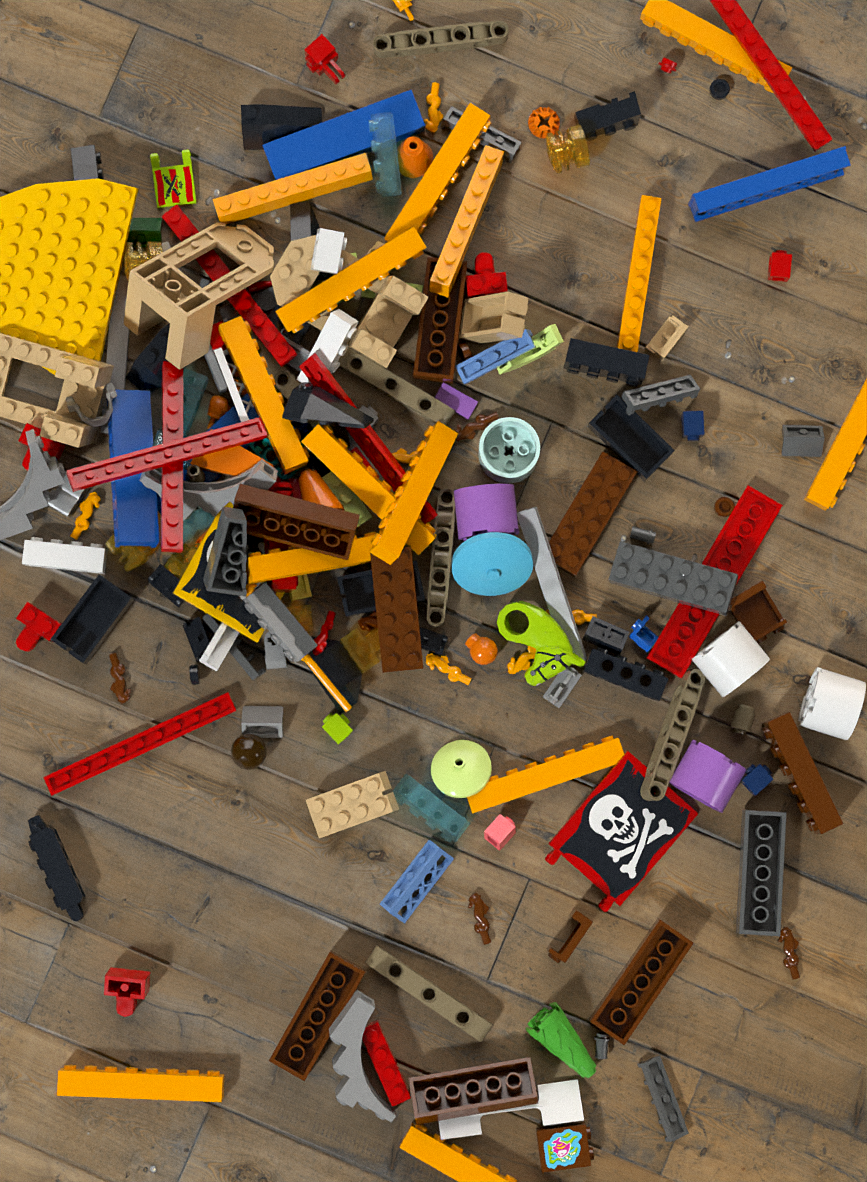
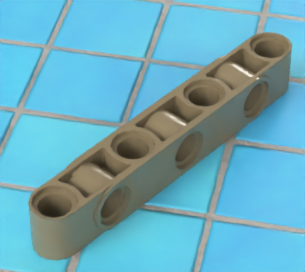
(440, 39)
(277, 372)
(404, 393)
(441, 558)
(672, 735)
(442, 1002)

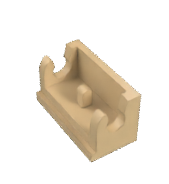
(667, 337)

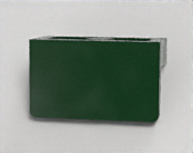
(145, 230)

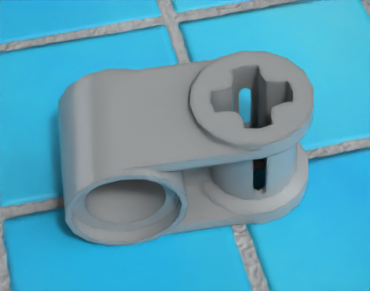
(274, 654)

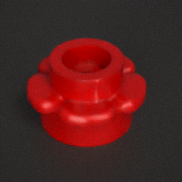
(667, 65)

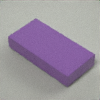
(456, 400)

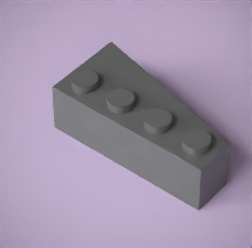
(228, 555)

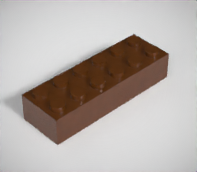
(439, 329)
(590, 512)
(297, 521)
(397, 613)
(802, 773)
(640, 981)
(315, 1015)
(473, 1090)

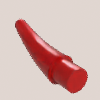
(257, 286)

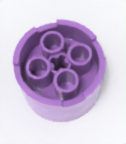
(486, 510)
(707, 776)

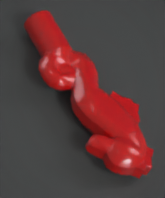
(323, 636)

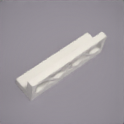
(235, 394)
(219, 646)

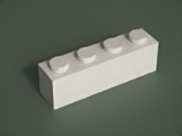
(333, 341)
(64, 556)

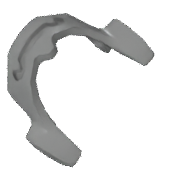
(99, 421)

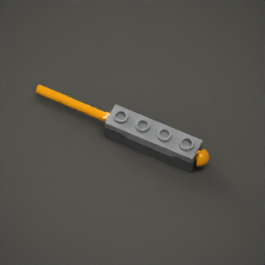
(287, 633)

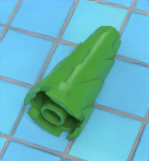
(561, 1039)

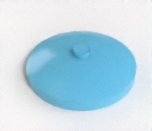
(492, 564)

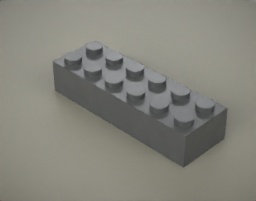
(673, 578)
(761, 873)

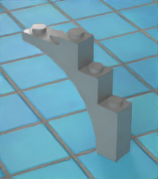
(33, 492)
(216, 494)
(355, 1086)

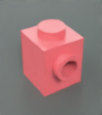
(500, 831)

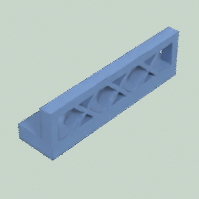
(495, 357)
(413, 879)

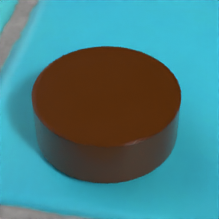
(464, 351)
(724, 506)

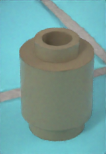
(743, 719)

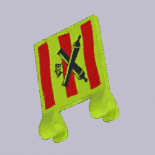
(173, 183)

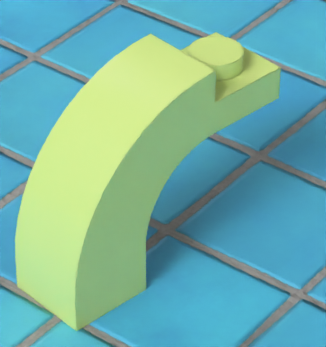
(545, 342)

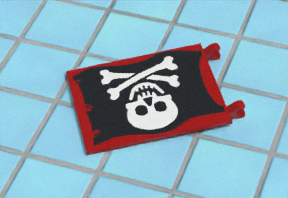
(618, 833)

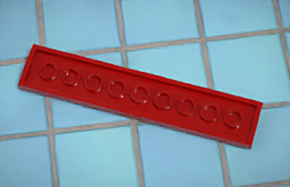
(729, 552)

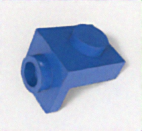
(642, 635)

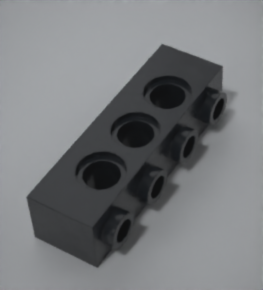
(653, 690)

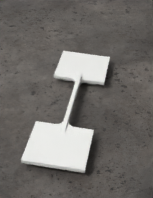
(557, 1102)

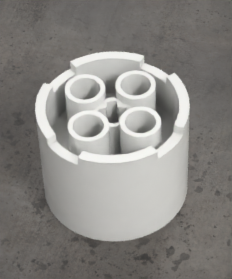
(731, 659)
(832, 703)

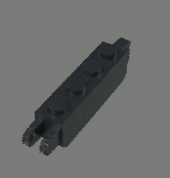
(57, 867)

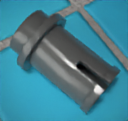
(643, 534)
(601, 1045)

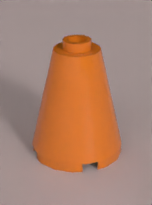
(414, 157)
(316, 490)

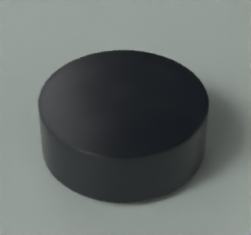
(719, 89)
(194, 674)

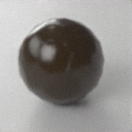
(248, 751)

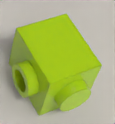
(337, 727)

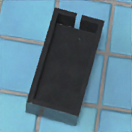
(606, 362)
(630, 438)
(360, 591)
(92, 619)

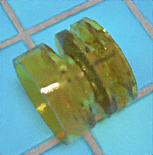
(567, 149)
(135, 258)
(133, 555)

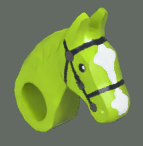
(543, 633)

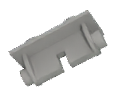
(562, 686)

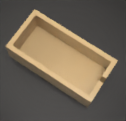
(493, 317)
(352, 804)

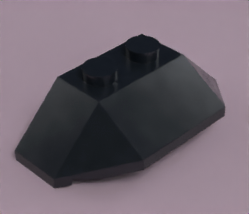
(147, 368)
(340, 670)

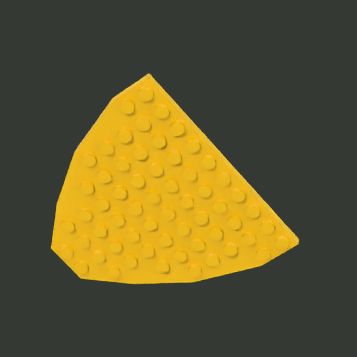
(63, 262)

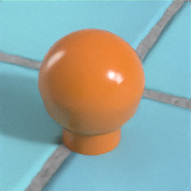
(482, 649)

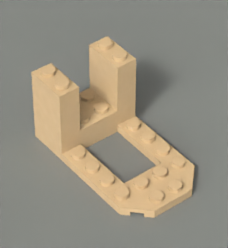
(163, 292)
(382, 321)
(83, 380)

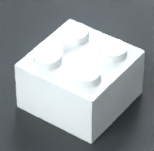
(328, 251)

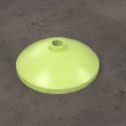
(464, 779)

